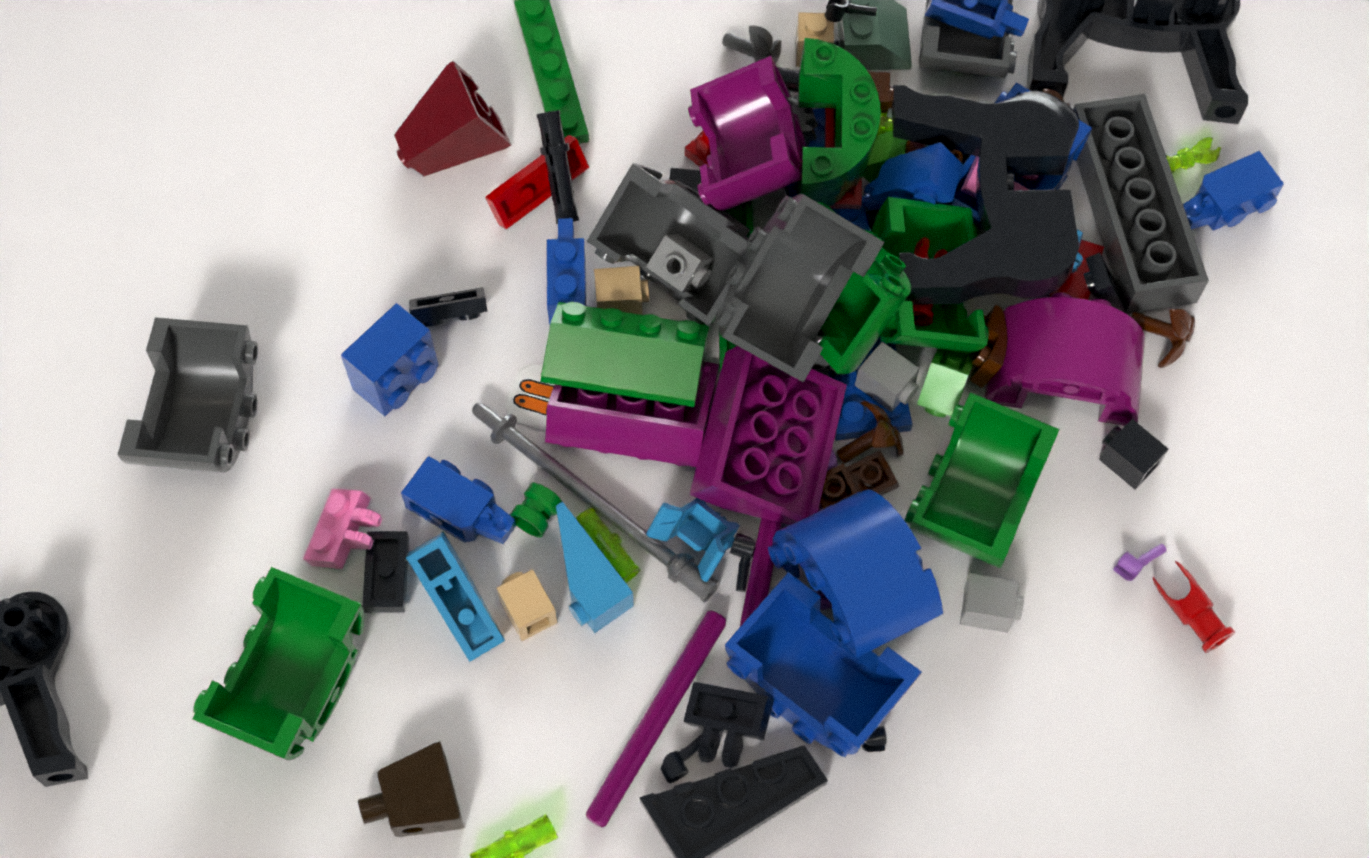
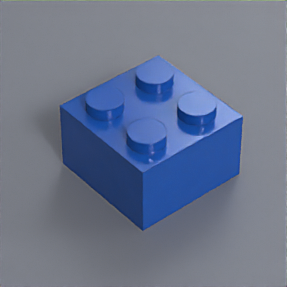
(390, 360)

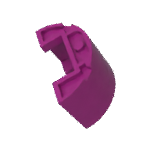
(750, 134)
(1073, 353)

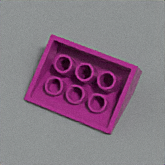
(631, 424)
(767, 440)

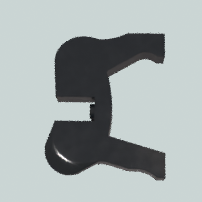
(1158, 26)
(1026, 233)
(31, 650)

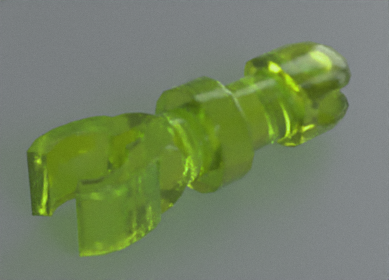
(1198, 153)

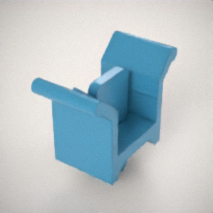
(697, 527)

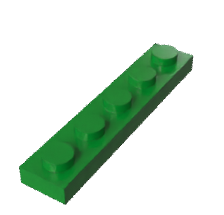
(550, 65)

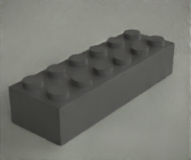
(1138, 206)

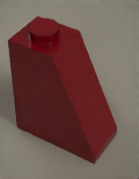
(449, 125)

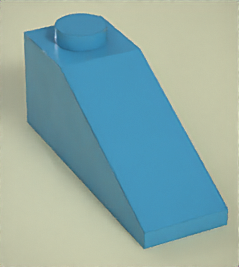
(594, 585)
(455, 596)

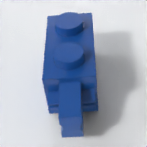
(979, 17)
(919, 175)
(1234, 193)
(565, 268)
(456, 503)

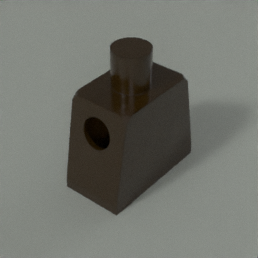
(415, 795)

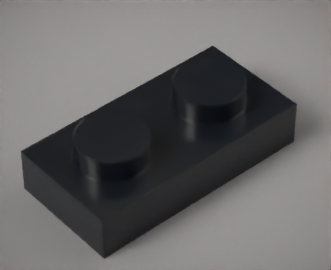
(1101, 282)
(460, 304)
(386, 572)

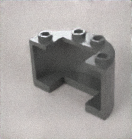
(963, 52)
(648, 210)
(792, 282)
(196, 397)

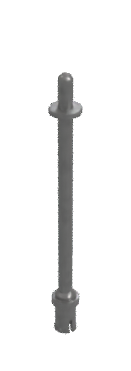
(679, 566)

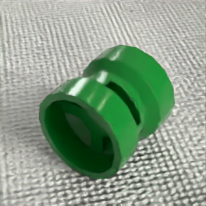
(536, 510)

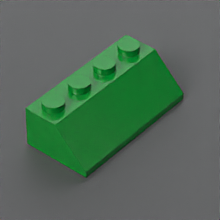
(625, 353)

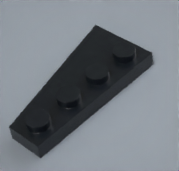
(721, 809)

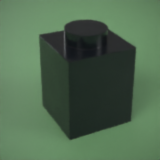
(1132, 453)

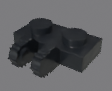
(729, 712)

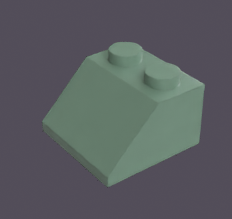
(877, 40)

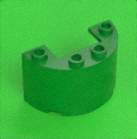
(838, 81)
(900, 227)
(863, 311)
(982, 479)
(289, 667)

